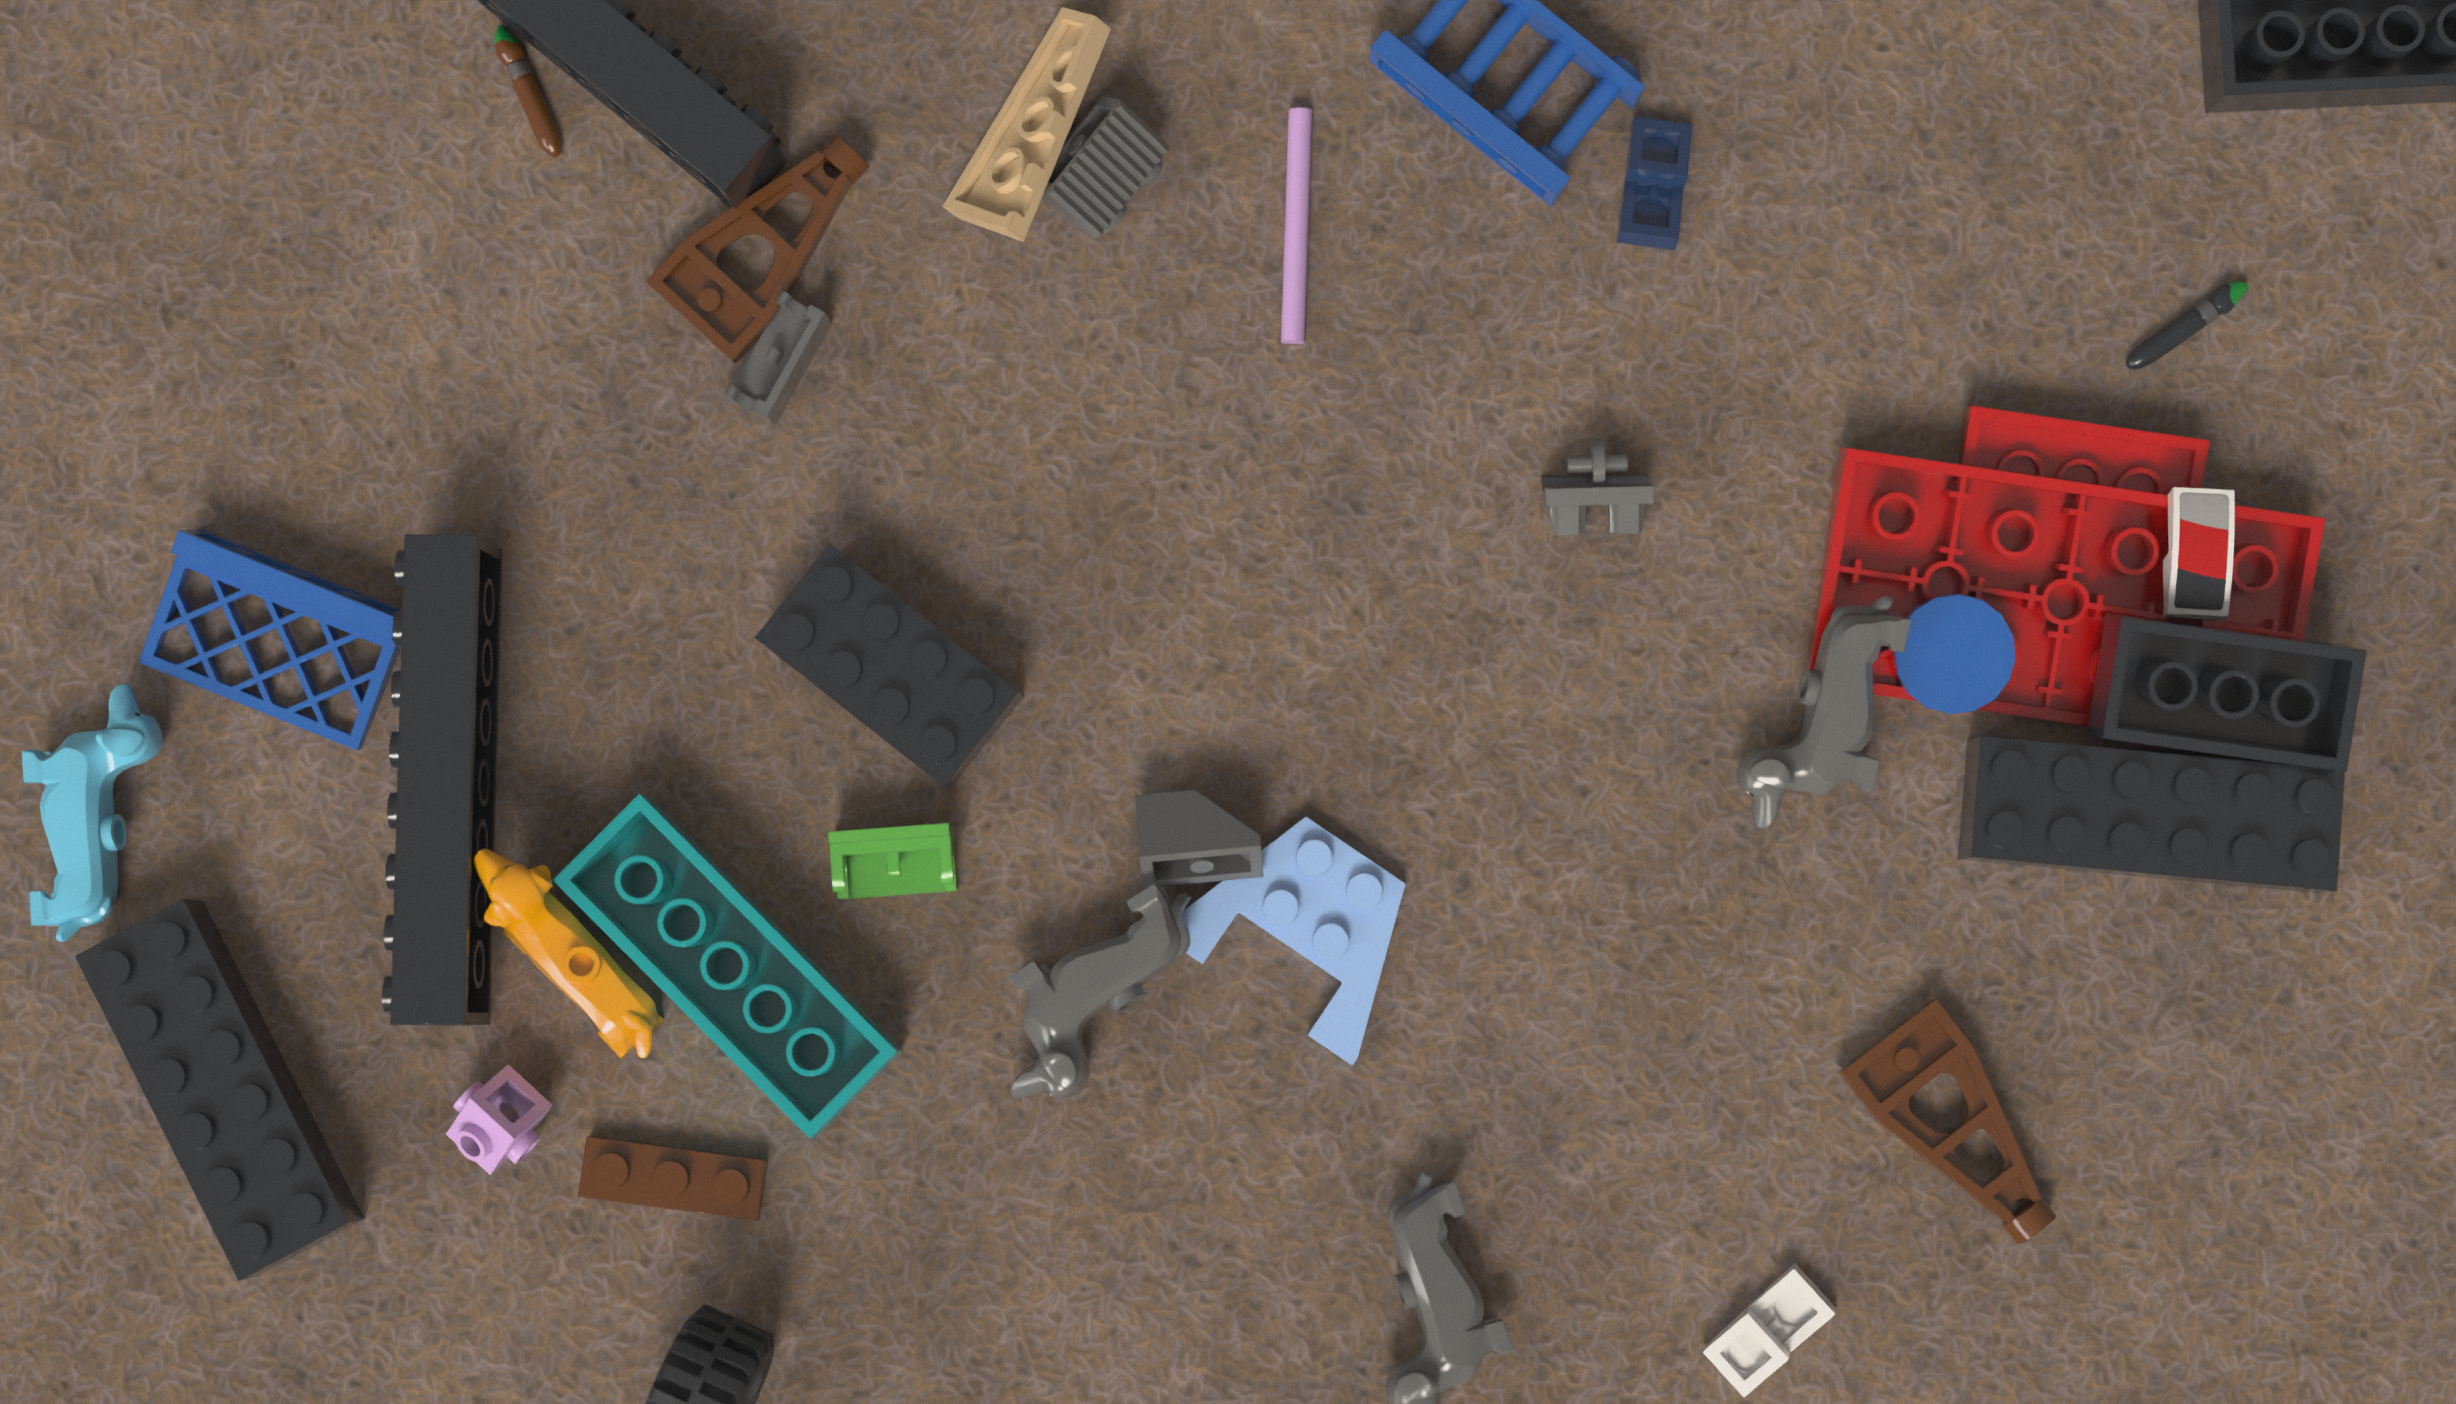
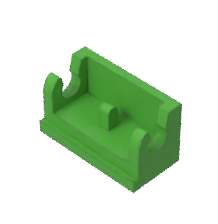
(893, 861)

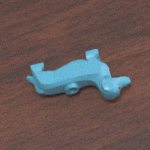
(81, 813)

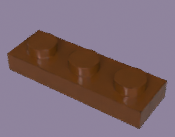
(672, 1178)

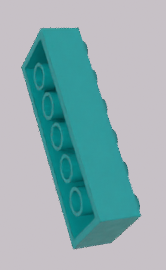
(728, 965)

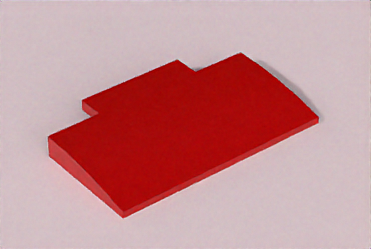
(2051, 534)

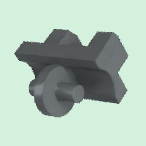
(1622, 493)

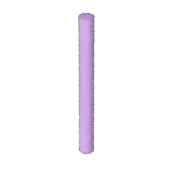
(1296, 225)

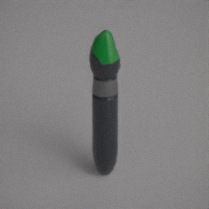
(2219, 302)

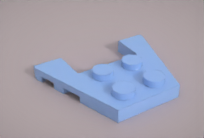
(1322, 905)

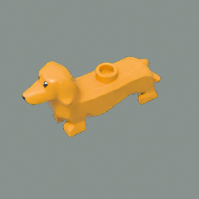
(567, 952)

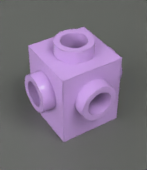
(498, 1120)

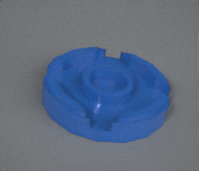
(1955, 654)

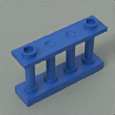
(1497, 131)

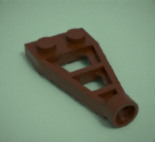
(709, 298)
(1908, 1060)

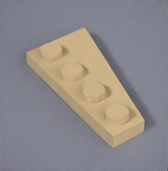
(1024, 142)

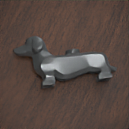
(1836, 714)
(1089, 982)
(1442, 1295)

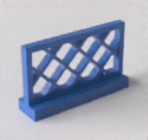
(278, 586)

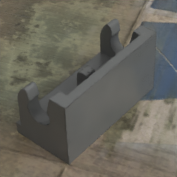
(778, 360)

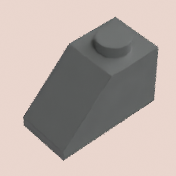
(1192, 840)

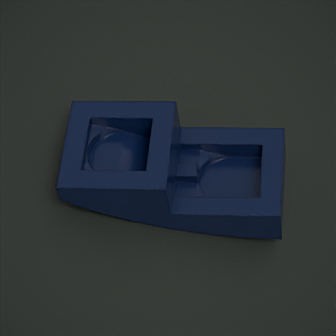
(1654, 183)

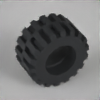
(714, 1362)

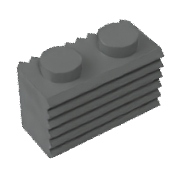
(1103, 166)

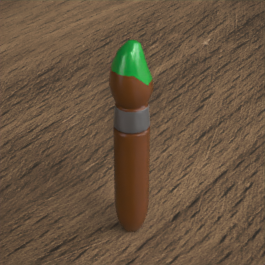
(513, 57)

